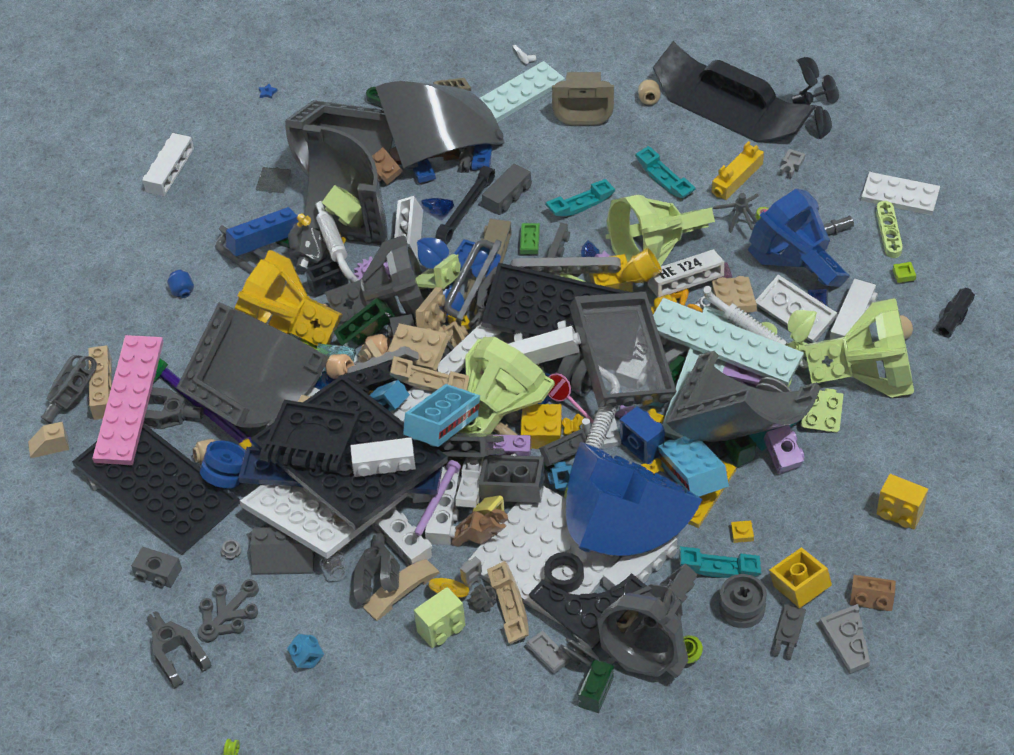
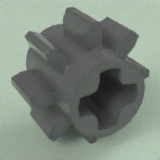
(483, 597)

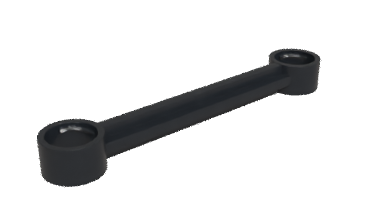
(485, 177)

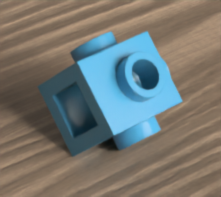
(553, 478)
(305, 651)

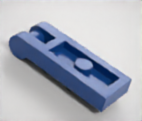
(481, 156)

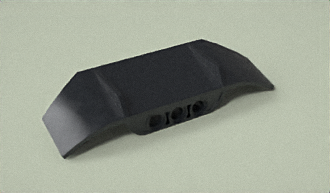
(728, 96)

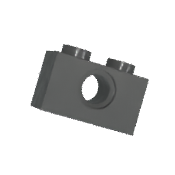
(148, 560)

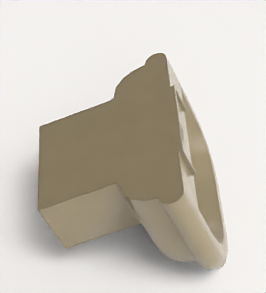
(583, 99)

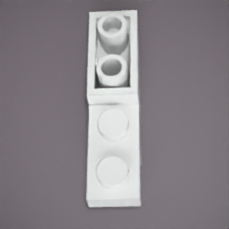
(468, 492)

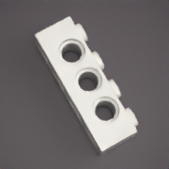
(445, 512)
(390, 525)

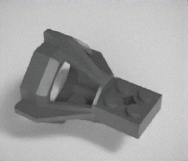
(376, 284)
(658, 607)

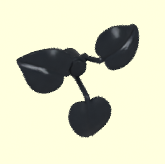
(811, 73)

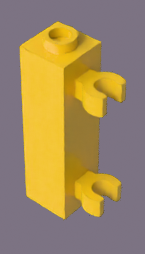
(737, 171)

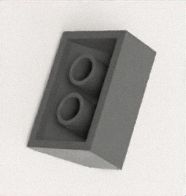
(512, 478)
(279, 554)

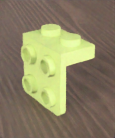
(441, 275)
(825, 412)

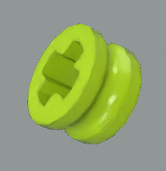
(231, 748)

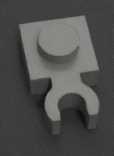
(792, 161)
(470, 572)

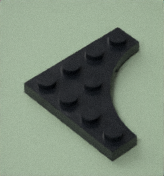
(582, 611)

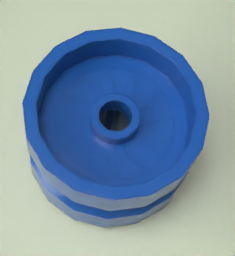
(222, 464)

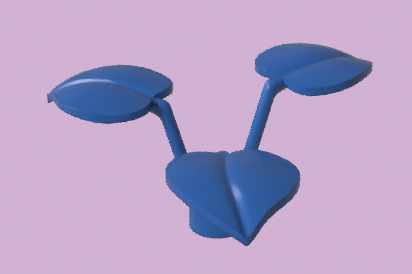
(433, 251)

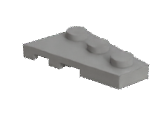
(847, 637)

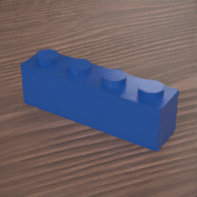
(260, 231)

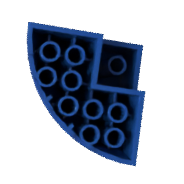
(623, 505)

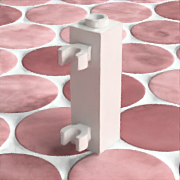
(549, 345)

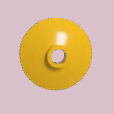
(456, 587)

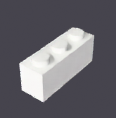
(382, 457)

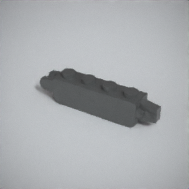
(471, 445)

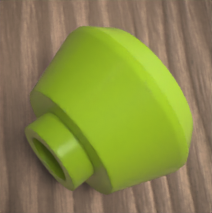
(694, 648)

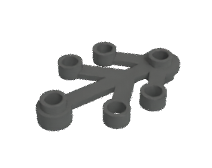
(227, 612)

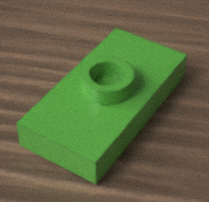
(530, 238)

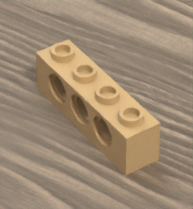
(100, 381)

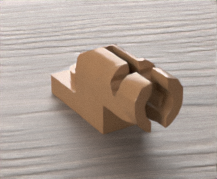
(480, 527)

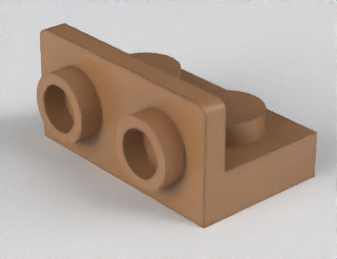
(386, 166)
(873, 592)

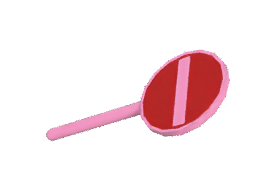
(562, 390)

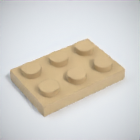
(735, 291)
(431, 311)
(426, 342)

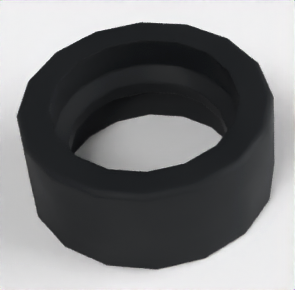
(569, 559)

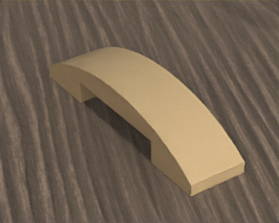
(425, 378)
(409, 578)
(510, 601)

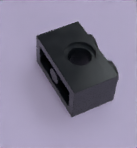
(325, 277)

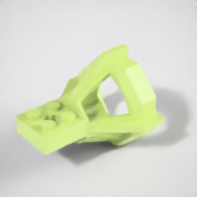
(658, 223)
(857, 354)
(506, 385)

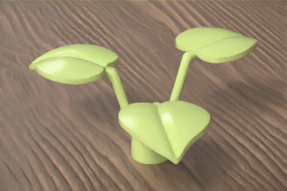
(799, 325)

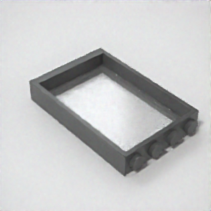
(622, 349)

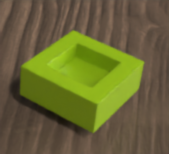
(904, 272)

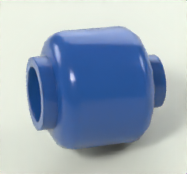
(180, 283)

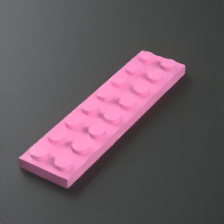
(128, 400)

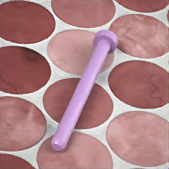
(452, 467)

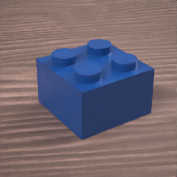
(641, 434)

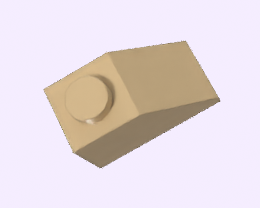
(49, 440)

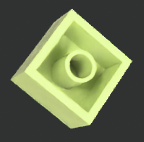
(344, 206)
(439, 617)

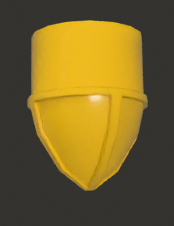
(641, 267)

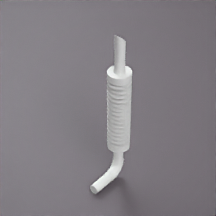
(333, 240)
(744, 321)
(600, 426)

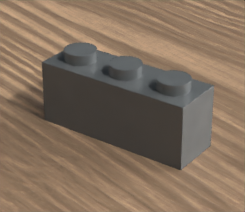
(506, 189)

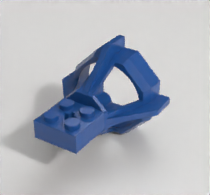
(798, 231)

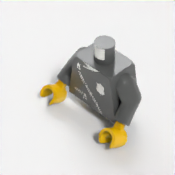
(307, 243)

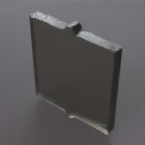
(273, 180)

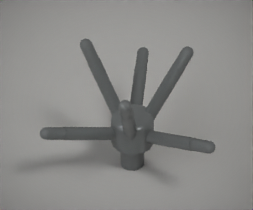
(740, 206)

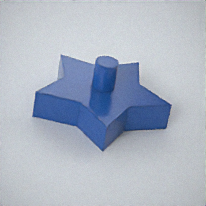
(267, 91)

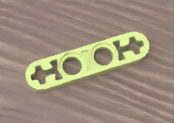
(889, 229)

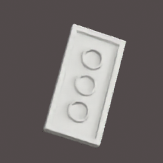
(901, 192)
(784, 298)

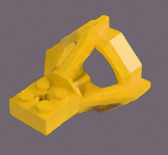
(292, 309)

